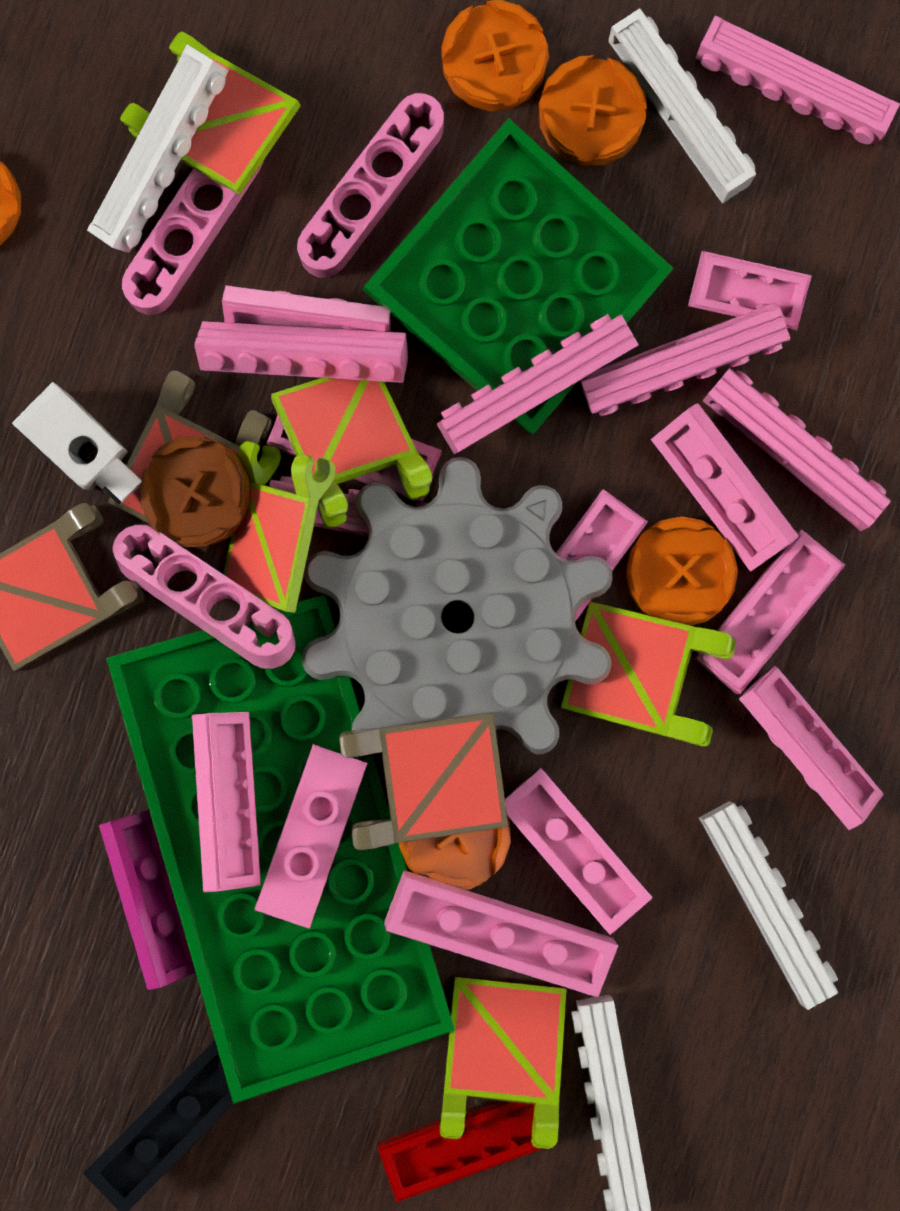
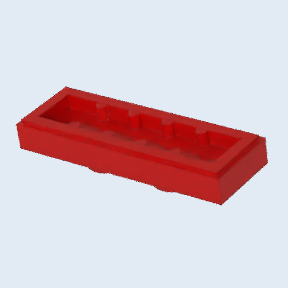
(426, 1160)

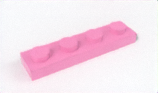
(500, 934)

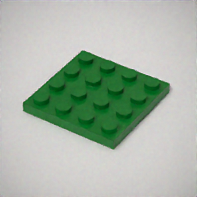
(514, 267)

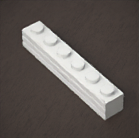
(682, 106)
(158, 150)
(768, 905)
(613, 1105)

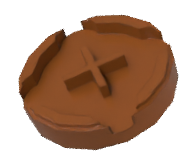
(195, 491)

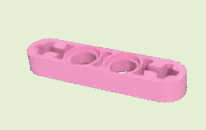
(364, 181)
(178, 215)
(207, 591)

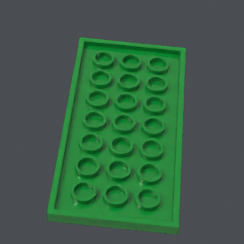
(276, 992)

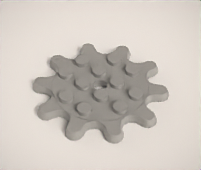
(470, 554)

